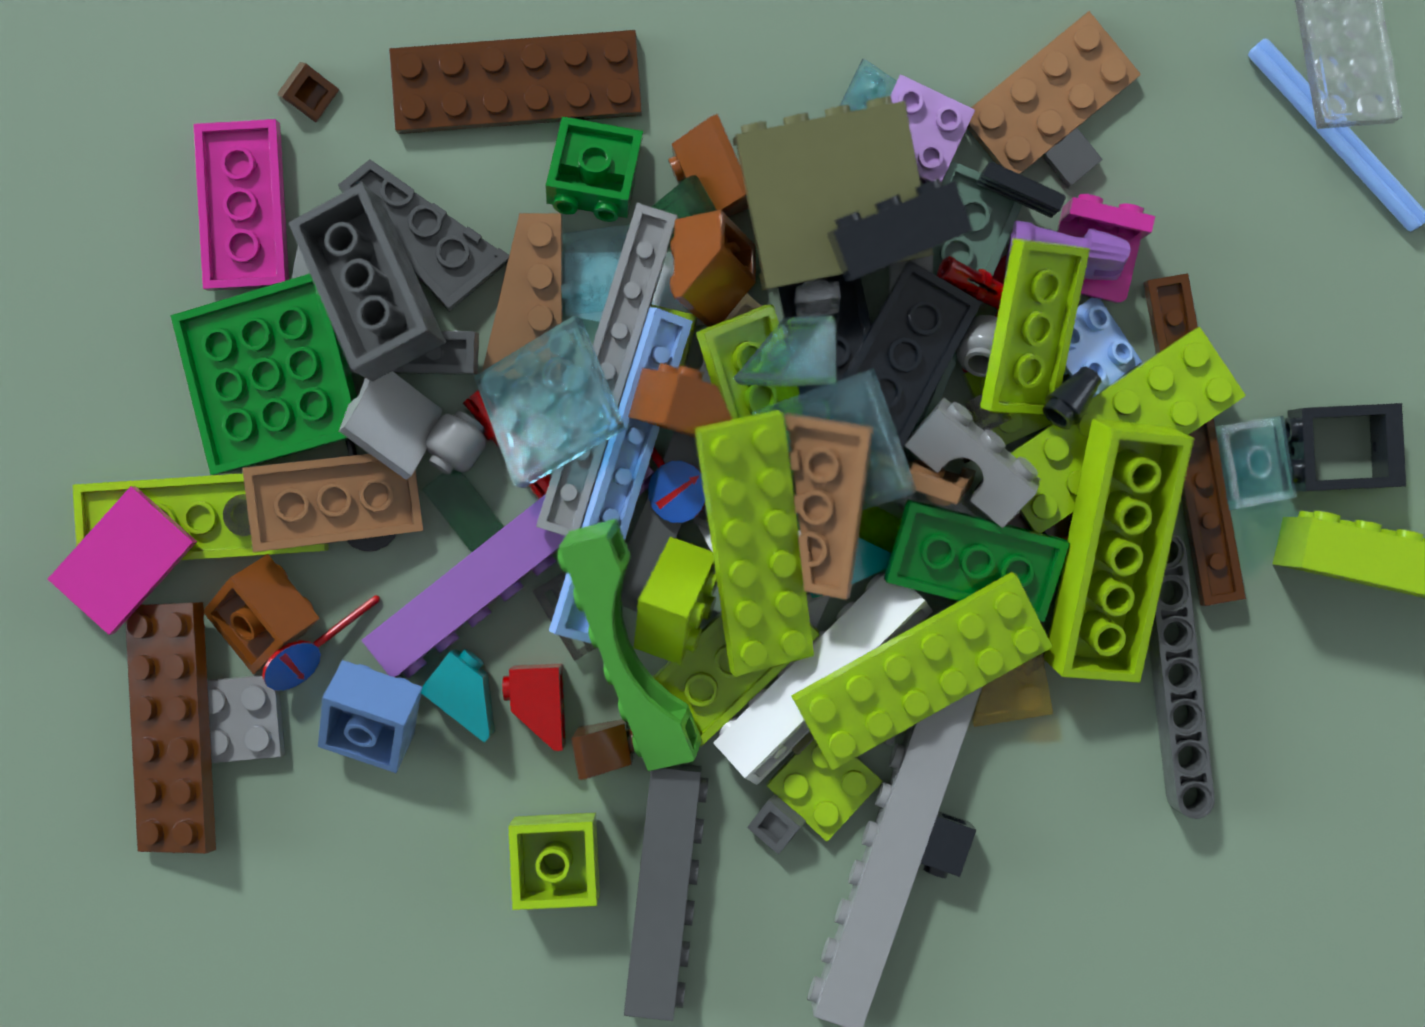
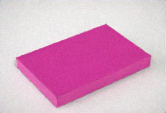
(122, 560)

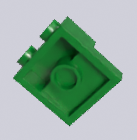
(593, 169)

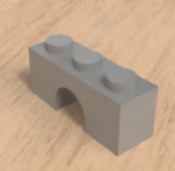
(951, 434)

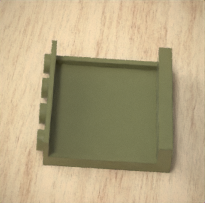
(817, 172)

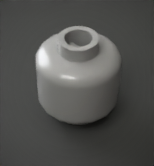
(976, 345)
(455, 442)

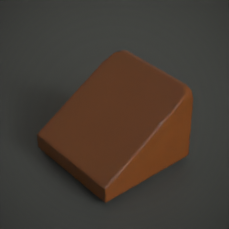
(308, 91)

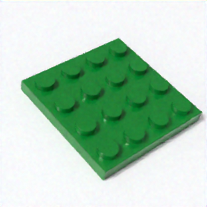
(264, 374)

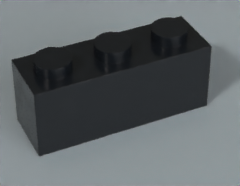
(899, 229)

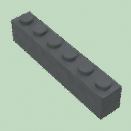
(663, 892)

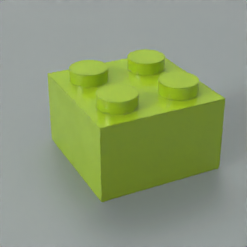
(676, 601)
(554, 861)

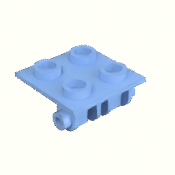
(1099, 345)

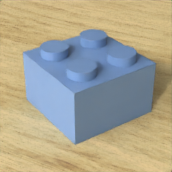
(369, 716)

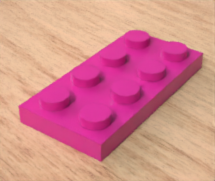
(241, 204)

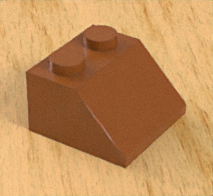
(711, 157)
(677, 400)
(260, 612)

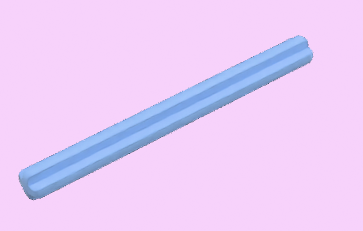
(1341, 139)

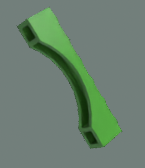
(659, 720)

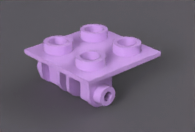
(935, 126)

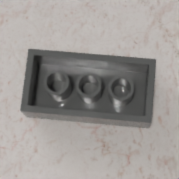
(366, 282)

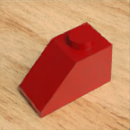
(538, 700)

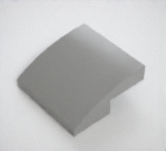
(391, 422)

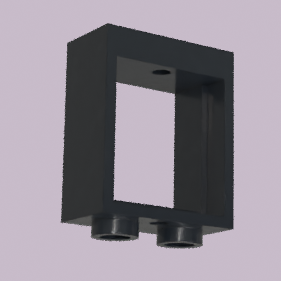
(1385, 439)

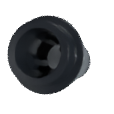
(1071, 399)

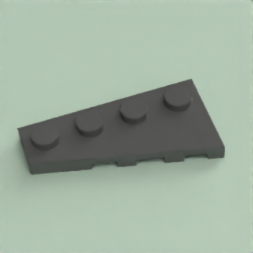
(441, 250)

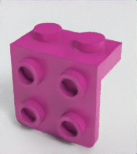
(1122, 221)

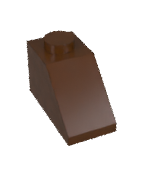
(602, 748)

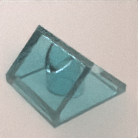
(794, 354)
(1255, 462)

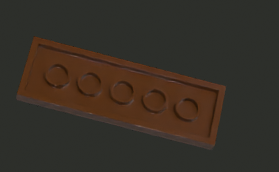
(515, 81)
(170, 728)

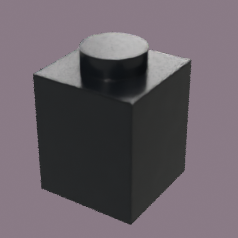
(948, 846)

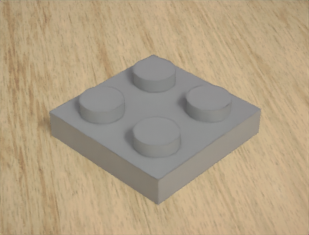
(244, 719)

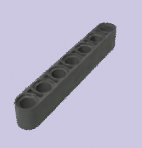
(652, 531)
(1186, 692)

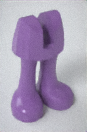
(1106, 254)

